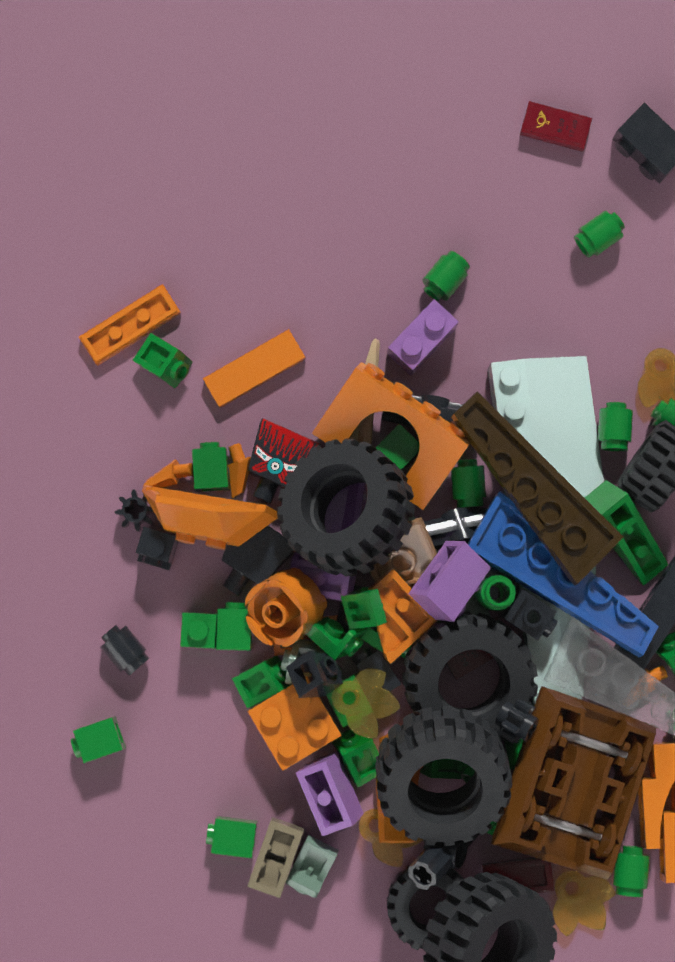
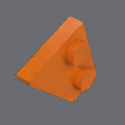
(403, 614)

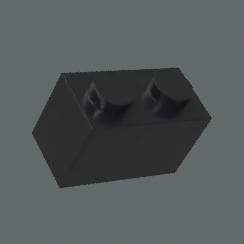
(648, 142)

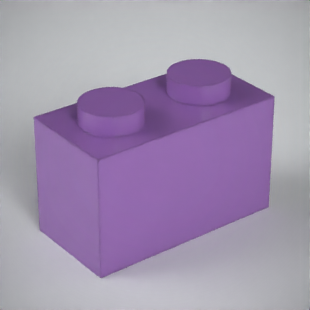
(422, 337)
(450, 581)
(329, 793)

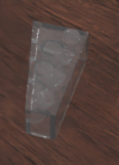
(607, 677)

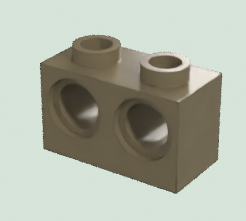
(275, 857)

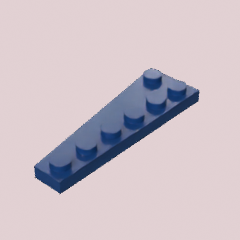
(517, 552)

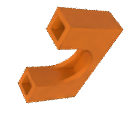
(370, 393)

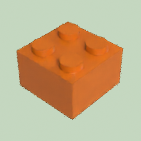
(294, 725)

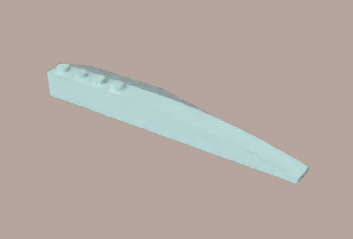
(554, 412)

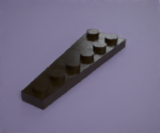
(553, 508)

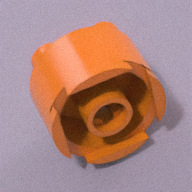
(284, 607)

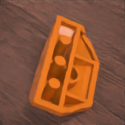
(208, 517)

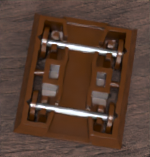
(565, 781)

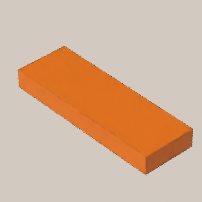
(129, 325)
(254, 368)

